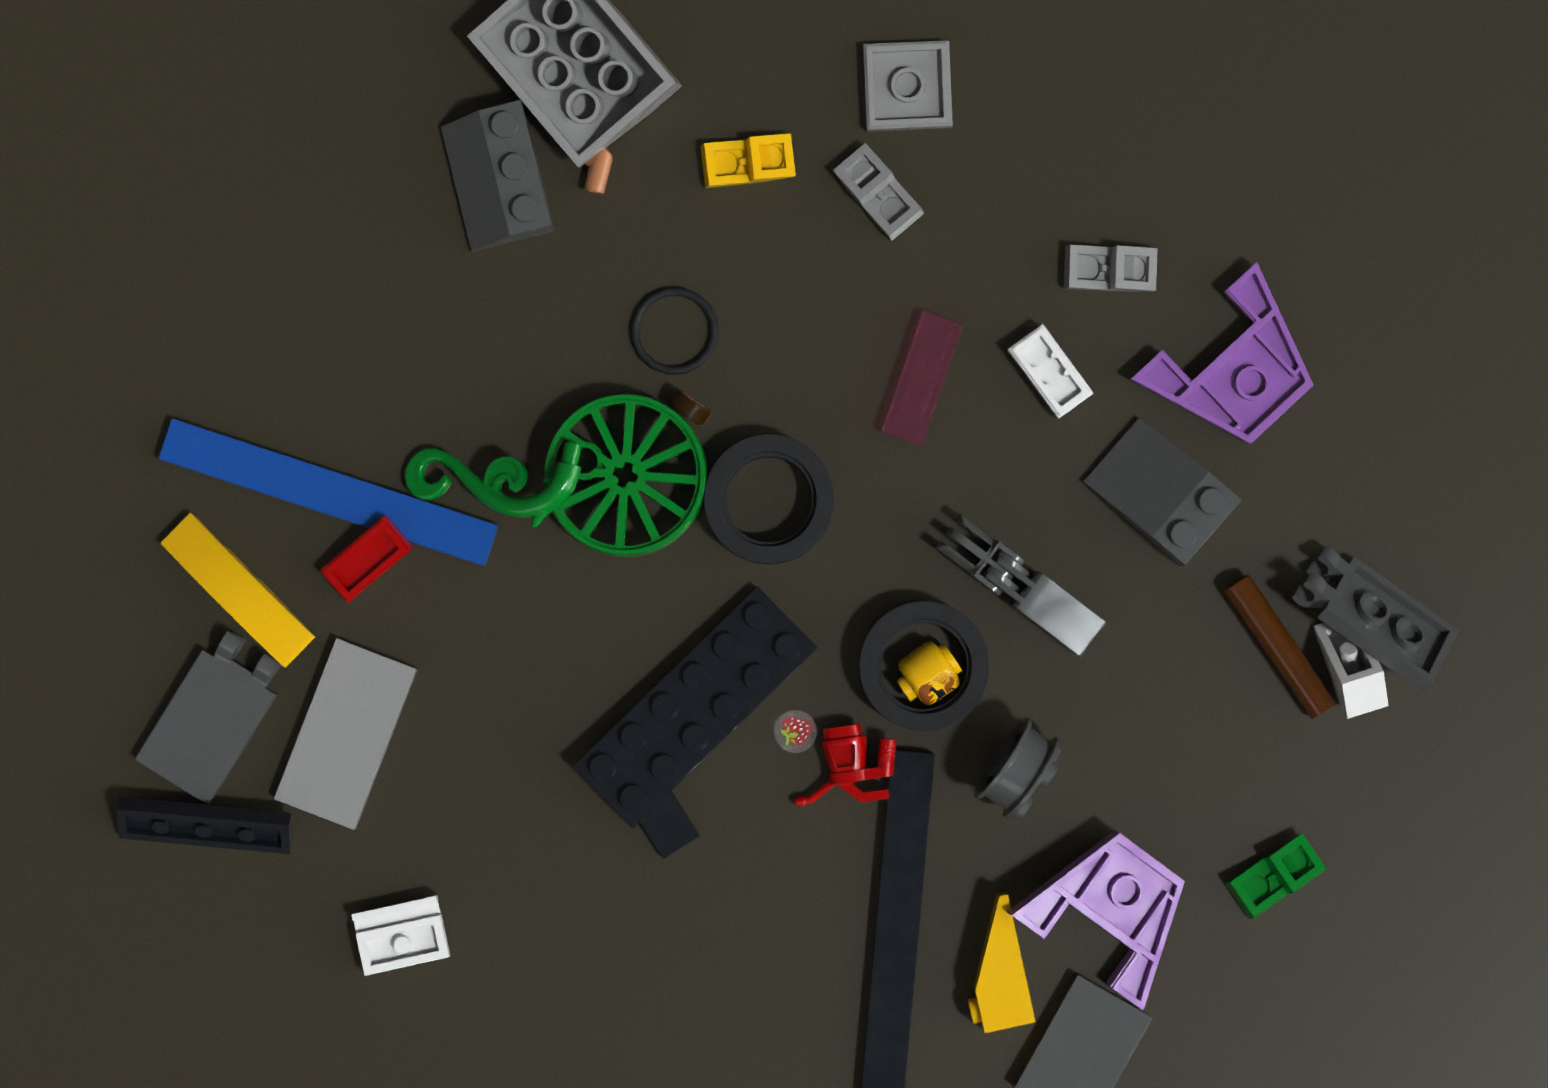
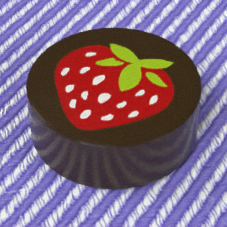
(690, 407)

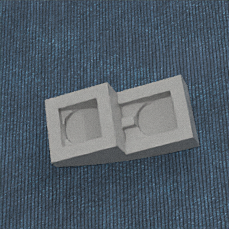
(878, 191)
(1110, 268)

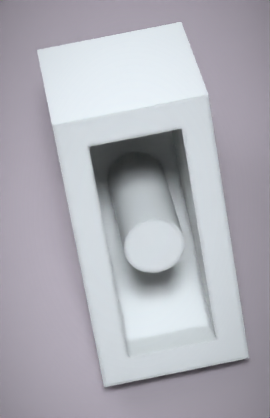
(1353, 673)

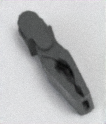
(1040, 597)

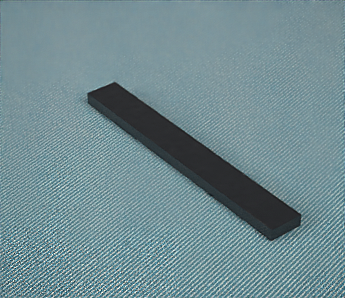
(898, 921)

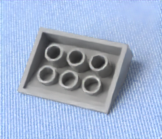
(575, 69)

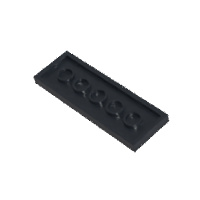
(695, 707)

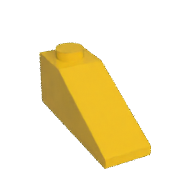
(1000, 980)

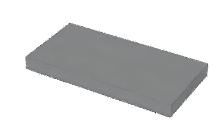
(345, 734)

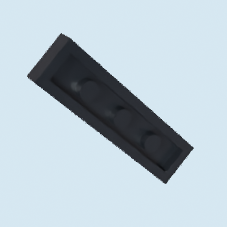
(204, 825)

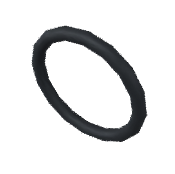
(635, 330)

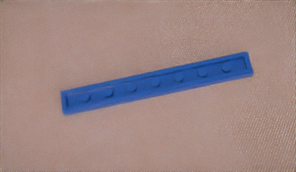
(327, 491)

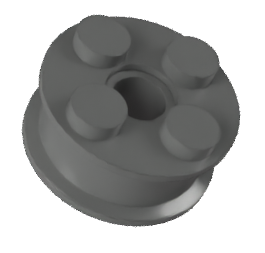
(1018, 769)

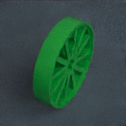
(606, 470)

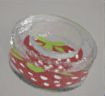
(795, 731)

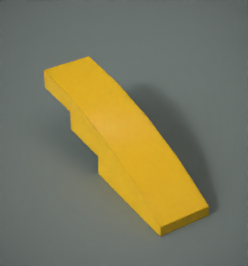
(237, 590)

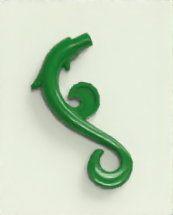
(489, 492)

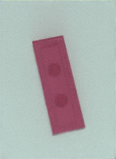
(922, 378)

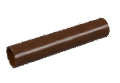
(1280, 646)

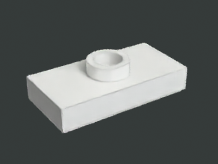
(1050, 371)

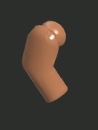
(598, 172)

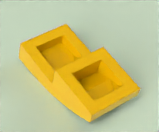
(748, 160)

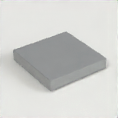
(907, 85)

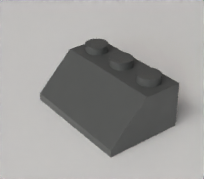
(497, 176)

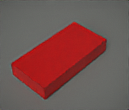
(366, 558)

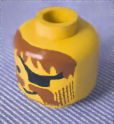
(928, 673)

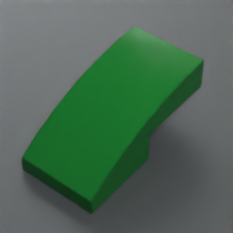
(1275, 876)

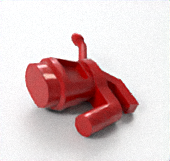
(846, 759)

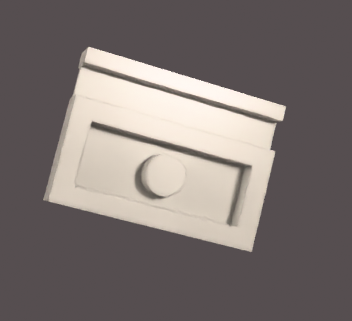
(401, 935)

